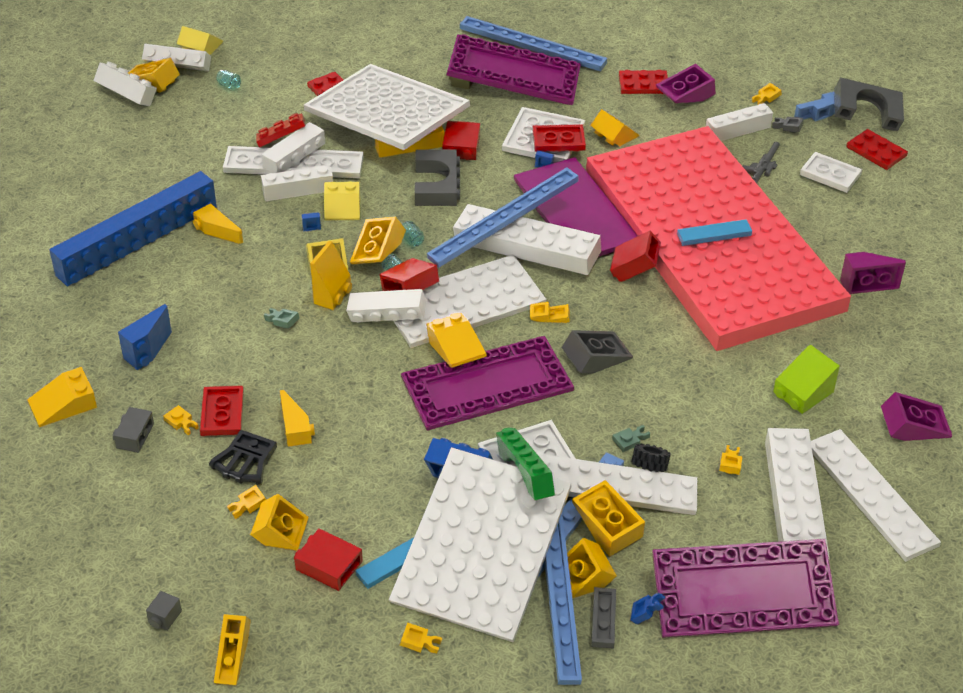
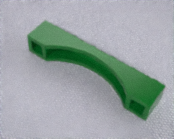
(534, 471)

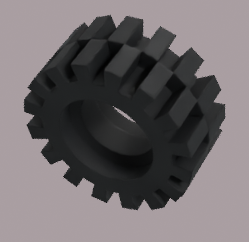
(650, 457)

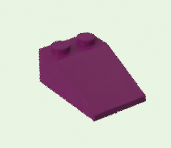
(688, 85)
(871, 272)
(914, 418)

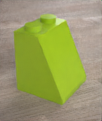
(807, 380)

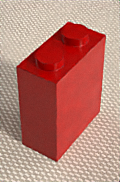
(463, 138)
(635, 256)
(410, 276)
(328, 559)

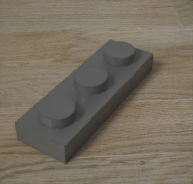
(604, 618)

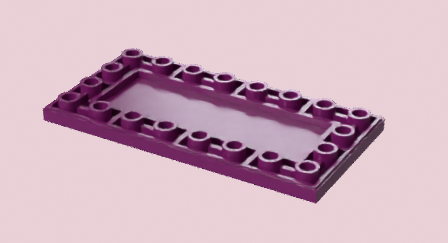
(514, 69)
(580, 205)
(487, 385)
(745, 588)

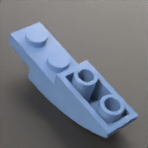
(817, 109)

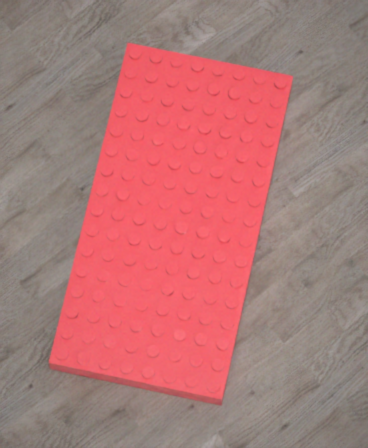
(727, 286)

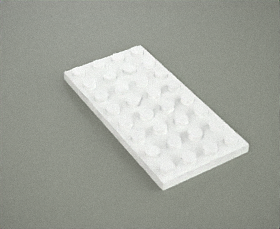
(479, 293)

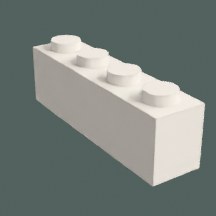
(181, 57)
(125, 84)
(741, 122)
(293, 148)
(295, 182)
(386, 305)

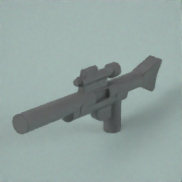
(764, 164)

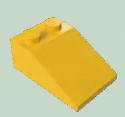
(159, 73)
(378, 240)
(329, 277)
(455, 340)
(63, 398)
(609, 517)

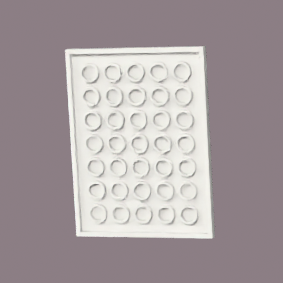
(387, 106)
(479, 546)

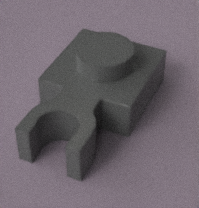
(790, 124)

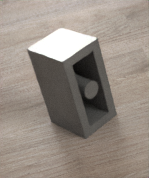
(133, 429)

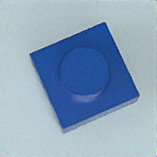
(543, 159)
(311, 221)

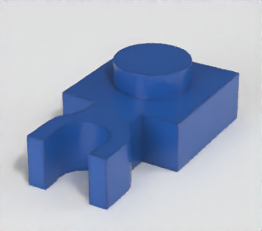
(645, 607)

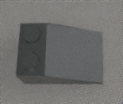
(595, 350)

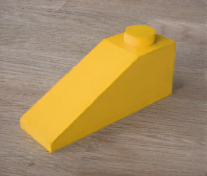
(216, 224)
(296, 422)
(231, 648)

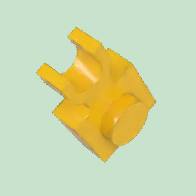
(767, 93)
(180, 418)
(730, 461)
(249, 500)
(417, 638)

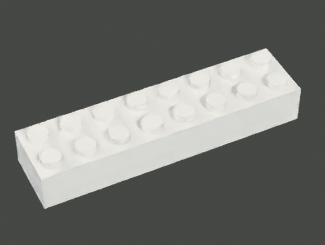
(537, 241)
(794, 485)

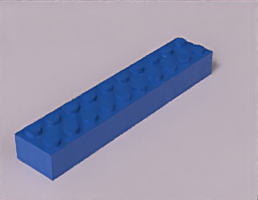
(131, 229)

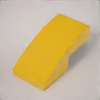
(544, 313)

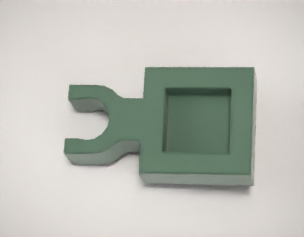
(284, 318)
(628, 439)

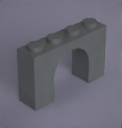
(886, 100)
(442, 192)

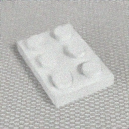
(831, 172)

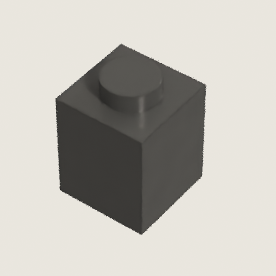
(163, 610)

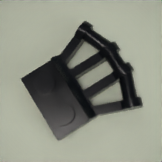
(249, 447)

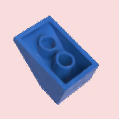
(145, 337)

